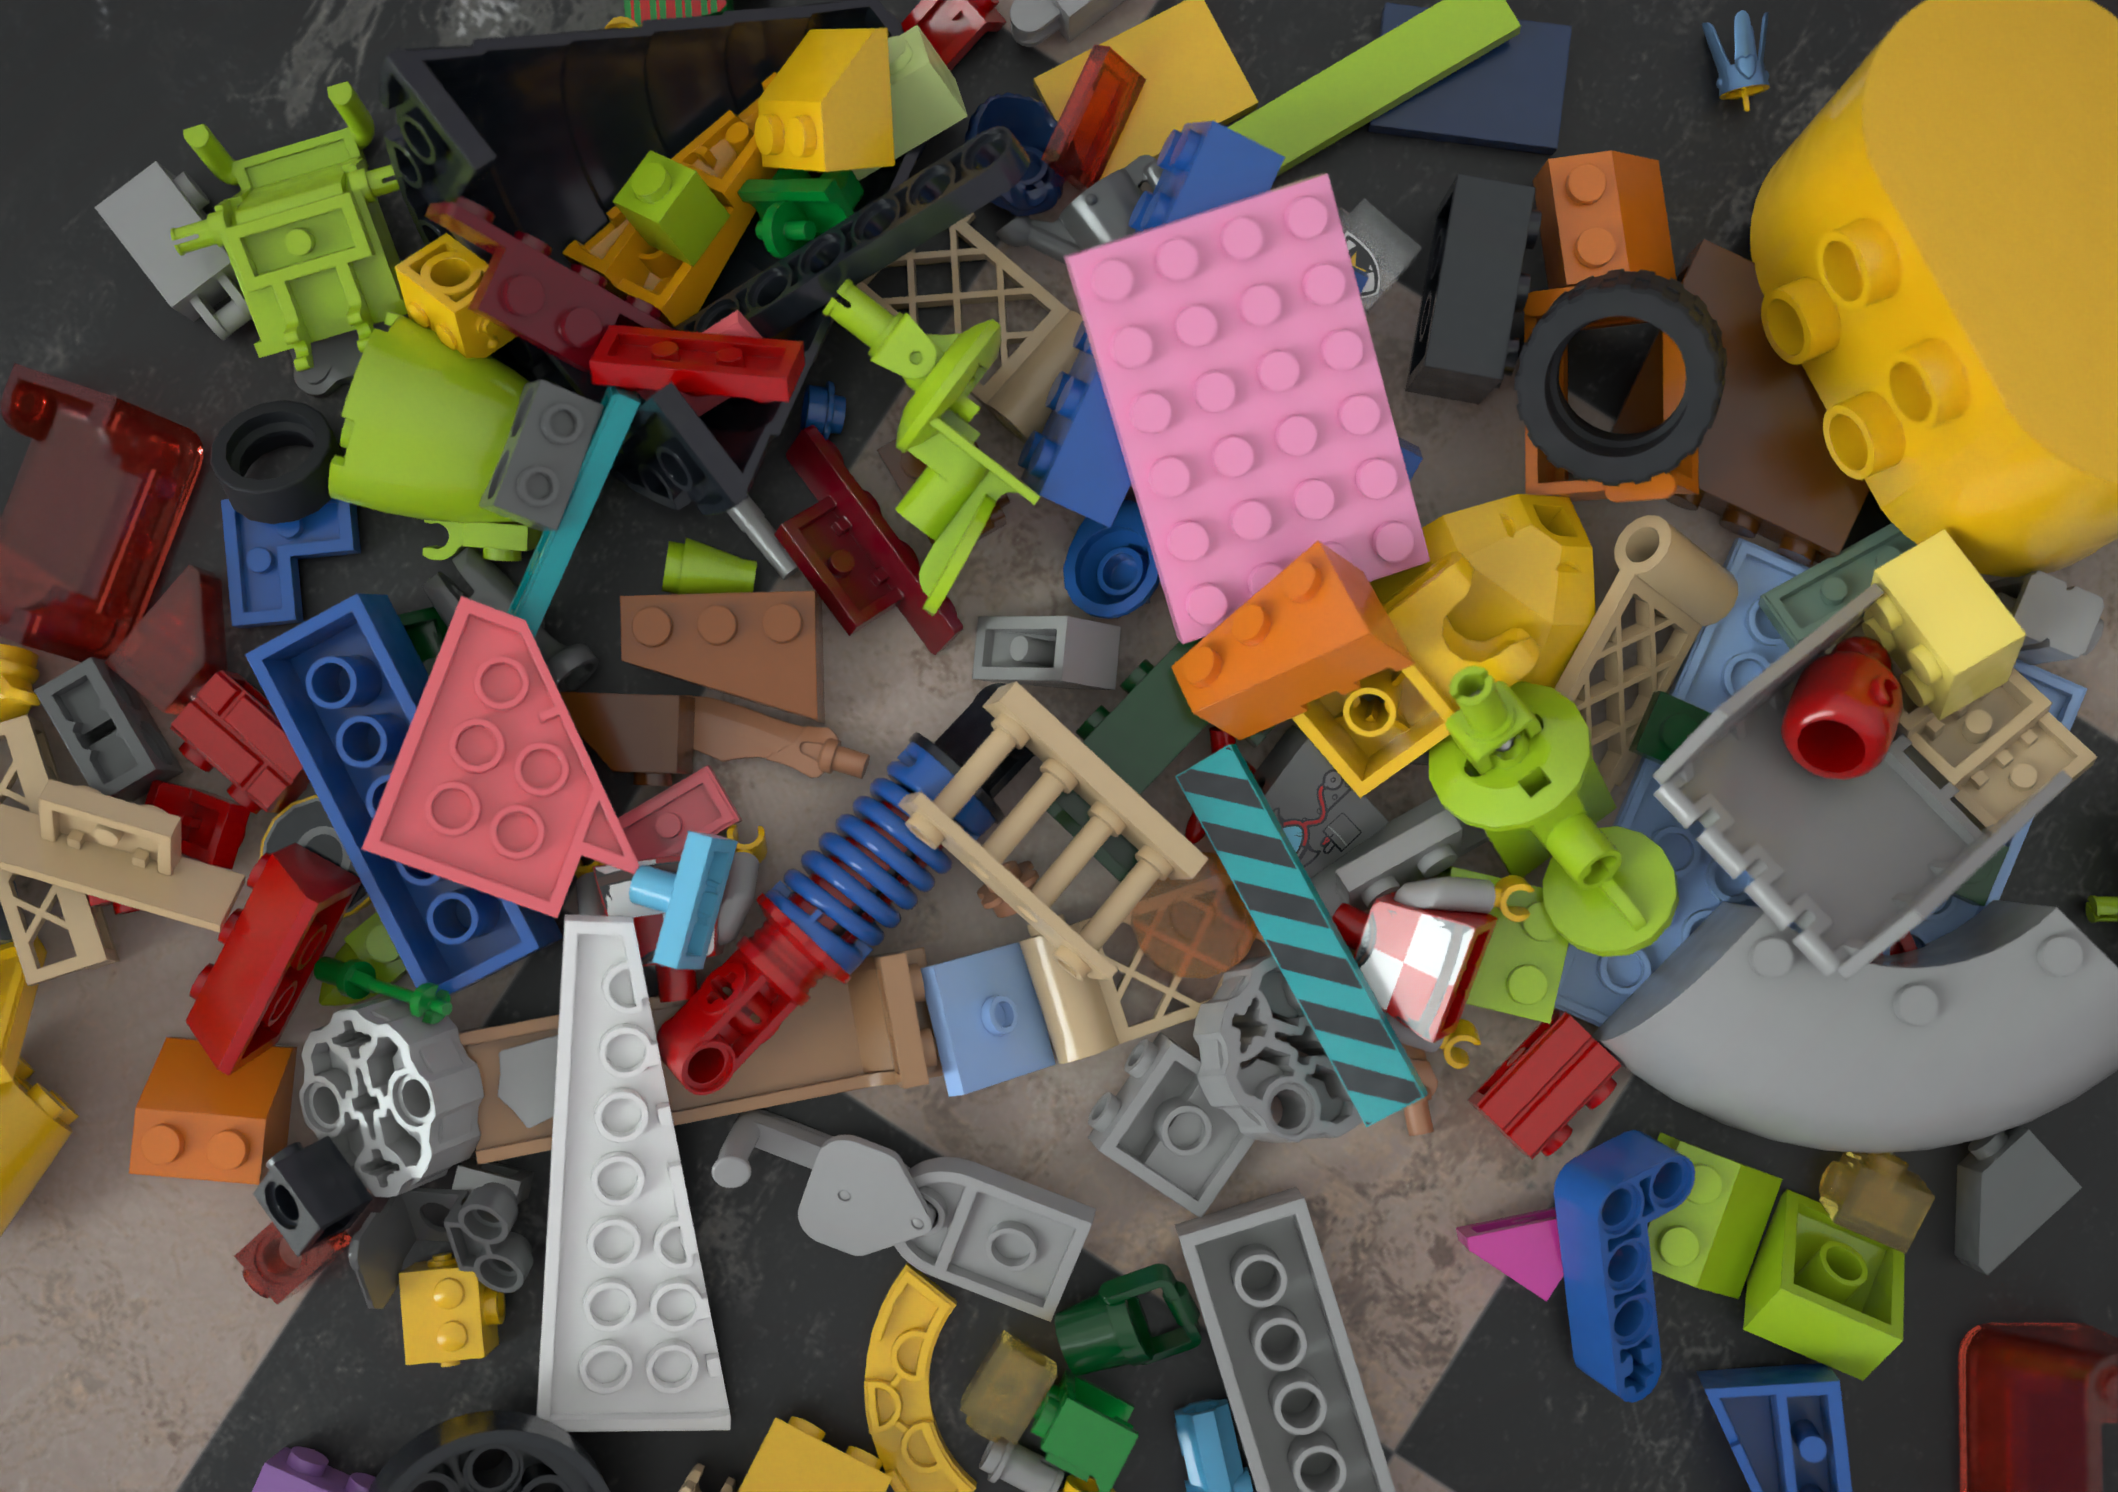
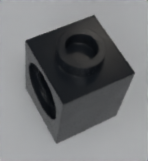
(311, 1194)

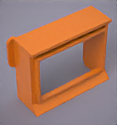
(1548, 480)

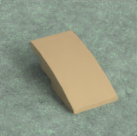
(1992, 747)

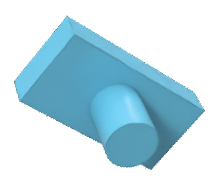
(687, 898)

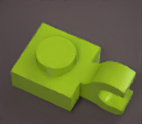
(498, 540)

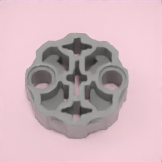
(392, 1094)
(1310, 1105)

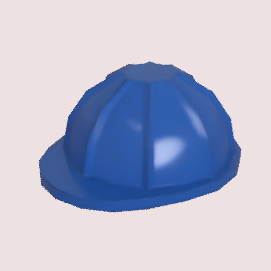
(1113, 567)

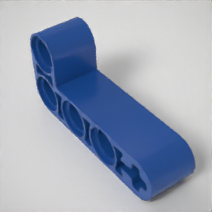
(1606, 1256)

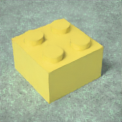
(1942, 626)

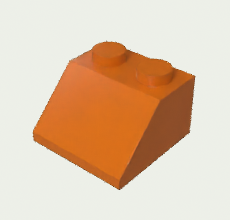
(1602, 217)
(210, 1122)

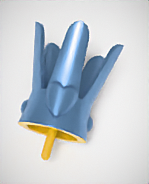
(1748, 72)

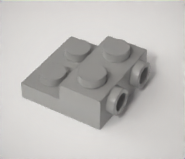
(1167, 1128)

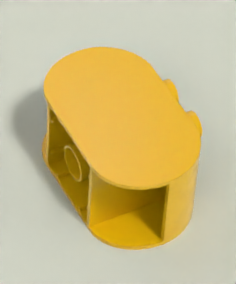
(1956, 276)

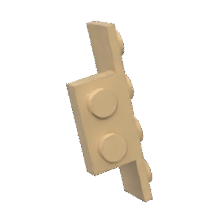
(115, 854)

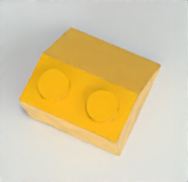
(829, 104)

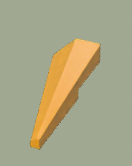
(725, 160)

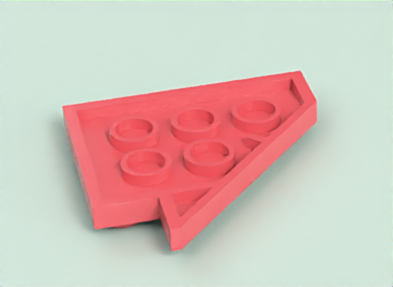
(496, 773)

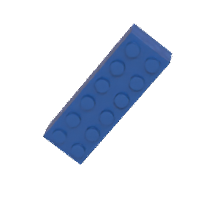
(1079, 452)
(346, 702)

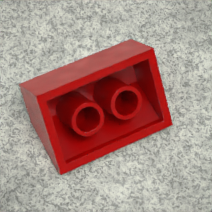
(268, 954)

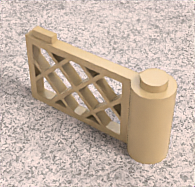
(1022, 383)
(1671, 586)
(1088, 1013)

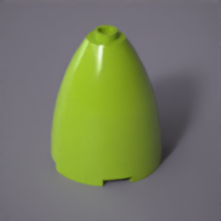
(423, 427)

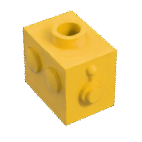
(438, 292)
(447, 1313)

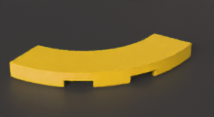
(899, 1387)

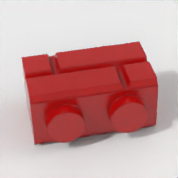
(242, 738)
(1546, 1085)

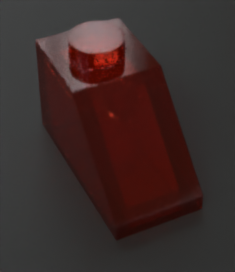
(176, 643)

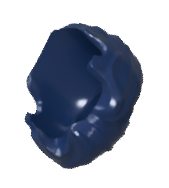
(1033, 128)

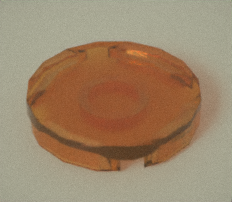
(1194, 933)

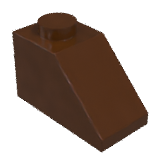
(637, 732)

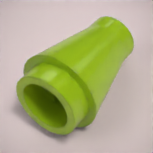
(705, 570)

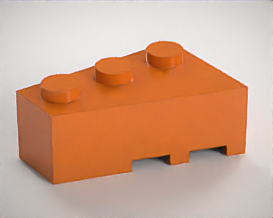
(1290, 644)

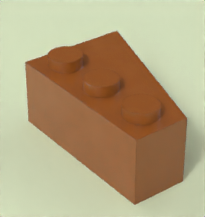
(733, 643)

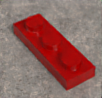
(698, 363)

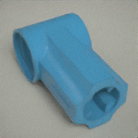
(1211, 1448)

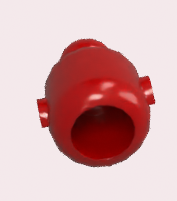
(1844, 711)

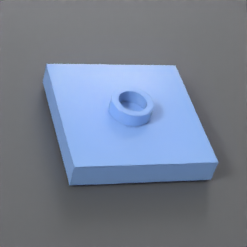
(986, 1019)

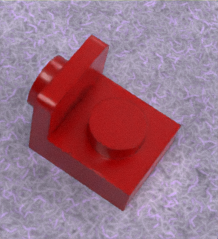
(954, 25)

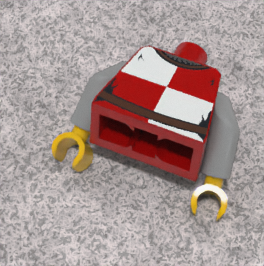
(606, 889)
(1425, 952)

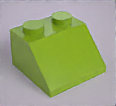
(1717, 1227)
(1825, 1289)

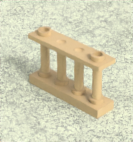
(1113, 811)

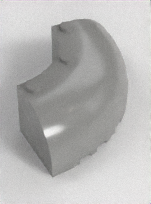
(1894, 1058)

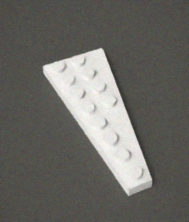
(623, 1273)

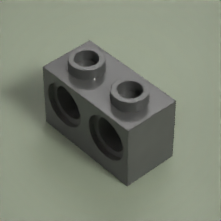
(542, 456)
(108, 730)

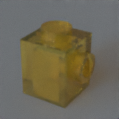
(1876, 1197)
(1007, 1389)

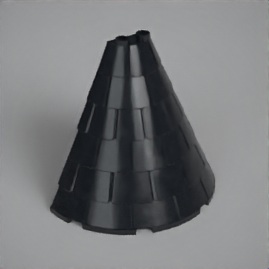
(549, 139)

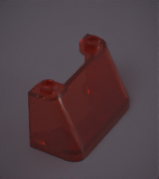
(87, 514)
(2035, 1406)

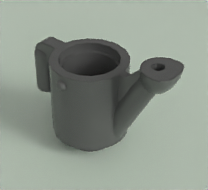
(1091, 218)

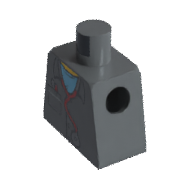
(1314, 802)

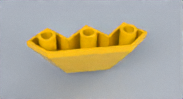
(1527, 575)

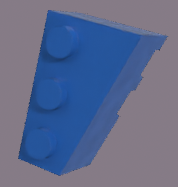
(1783, 1425)

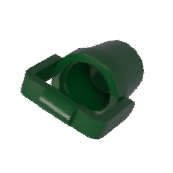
(1114, 1330)

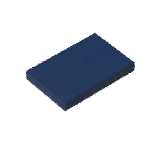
(1496, 101)

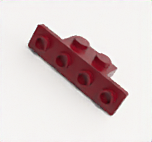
(535, 295)
(853, 551)

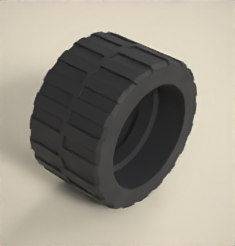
(1607, 455)

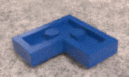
(266, 557)

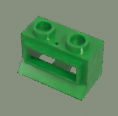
(1085, 1430)

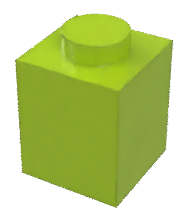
(671, 207)

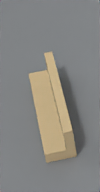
(86, 924)

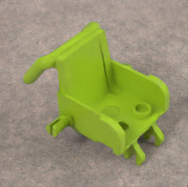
(305, 233)

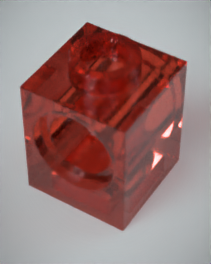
(271, 1276)

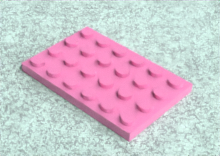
(1247, 398)

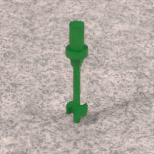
(358, 979)

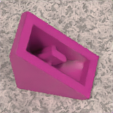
(1520, 1247)

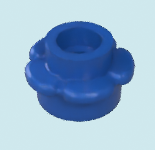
(823, 409)

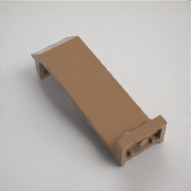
(836, 1043)

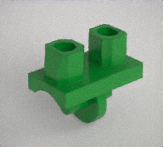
(798, 207)

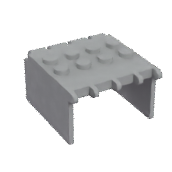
(1835, 856)

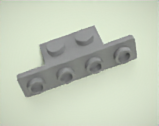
(1404, 851)

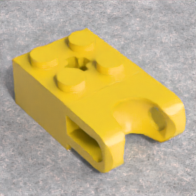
(1378, 739)

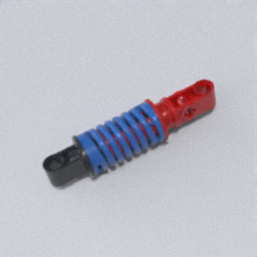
(838, 903)

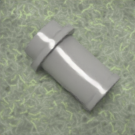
(1020, 1467)

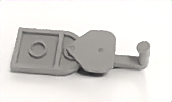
(862, 1198)

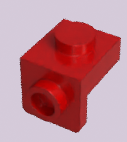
(209, 823)

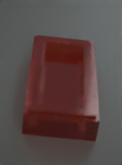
(1093, 118)

